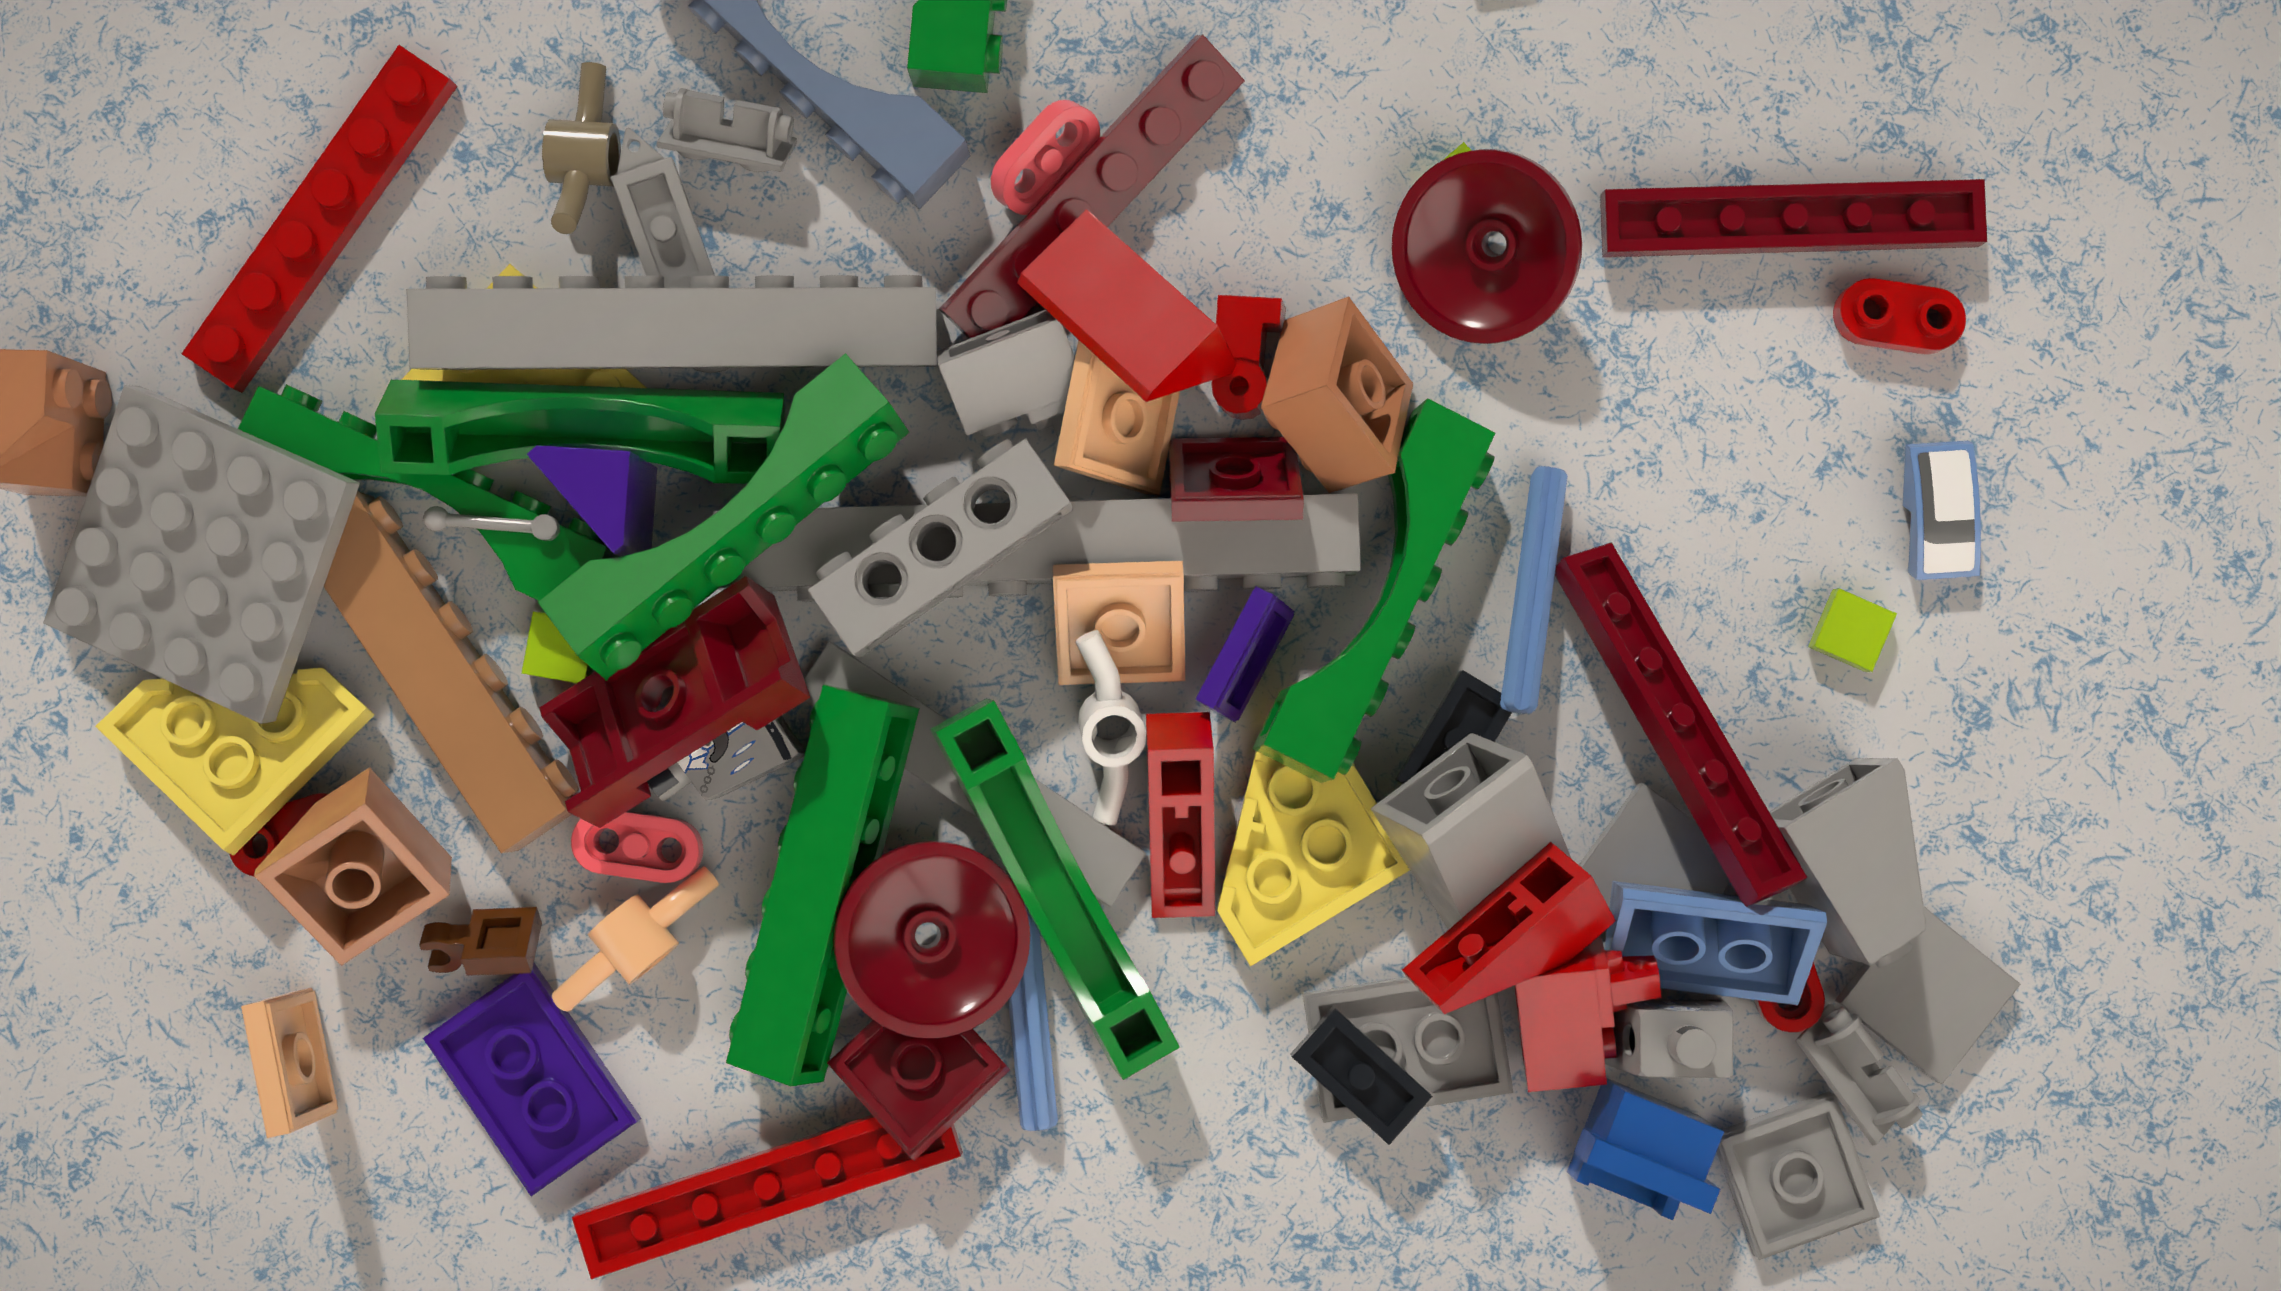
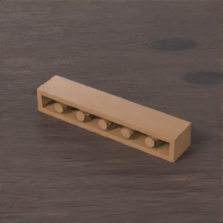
(444, 681)

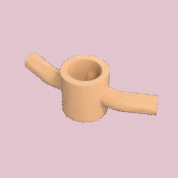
(633, 939)

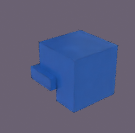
(1647, 1151)

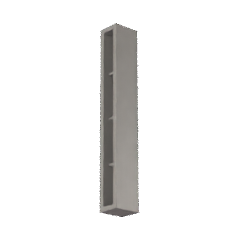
(670, 326)

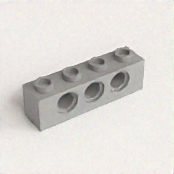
(869, 621)

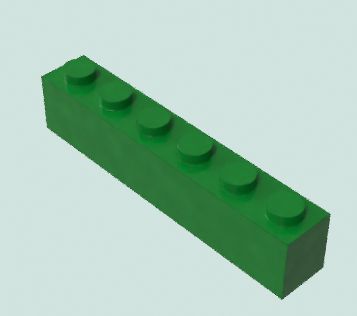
(831, 836)

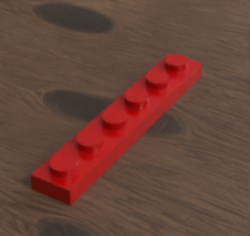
(319, 219)
(748, 1193)

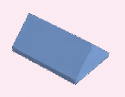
(1716, 941)

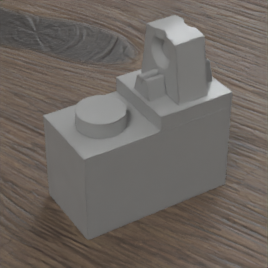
(1010, 374)

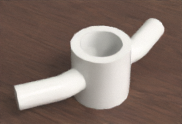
(1108, 701)

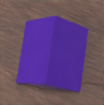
(607, 489)

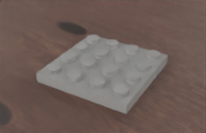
(200, 553)

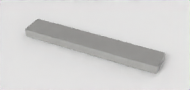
(1099, 851)

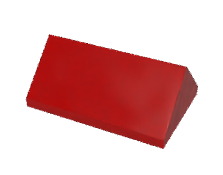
(1126, 312)

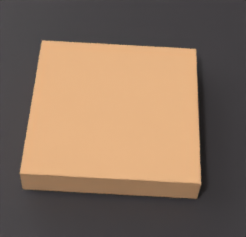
(1112, 430)
(1133, 608)
(289, 1061)

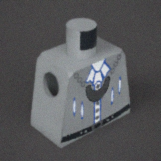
(731, 761)
(1675, 1039)

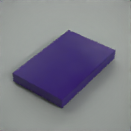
(531, 1079)

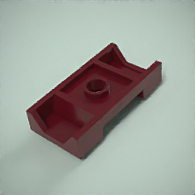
(726, 669)

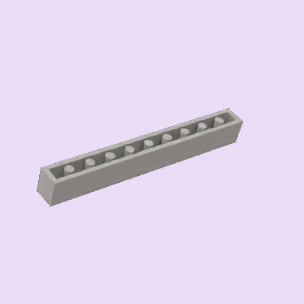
(1096, 531)

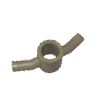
(581, 150)

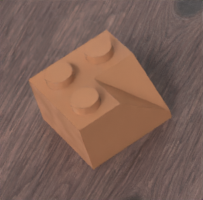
(1338, 396)
(50, 422)
(356, 868)

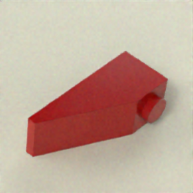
(1181, 814)
(1515, 933)

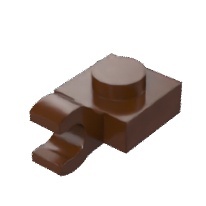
(490, 945)

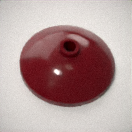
(1445, 252)
(966, 968)

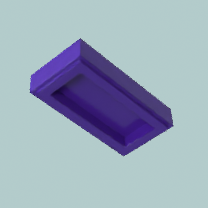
(1245, 654)

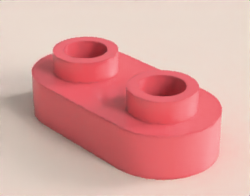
(1043, 155)
(639, 848)

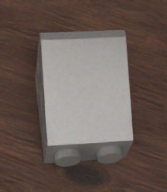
(1469, 823)
(1859, 859)

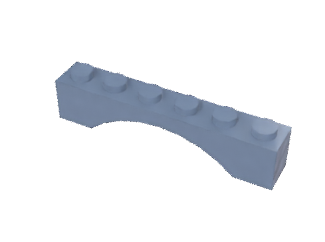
(892, 132)

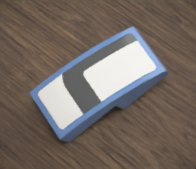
(1944, 510)

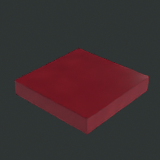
(1234, 479)
(915, 1082)

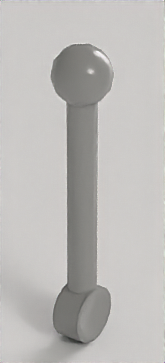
(543, 526)

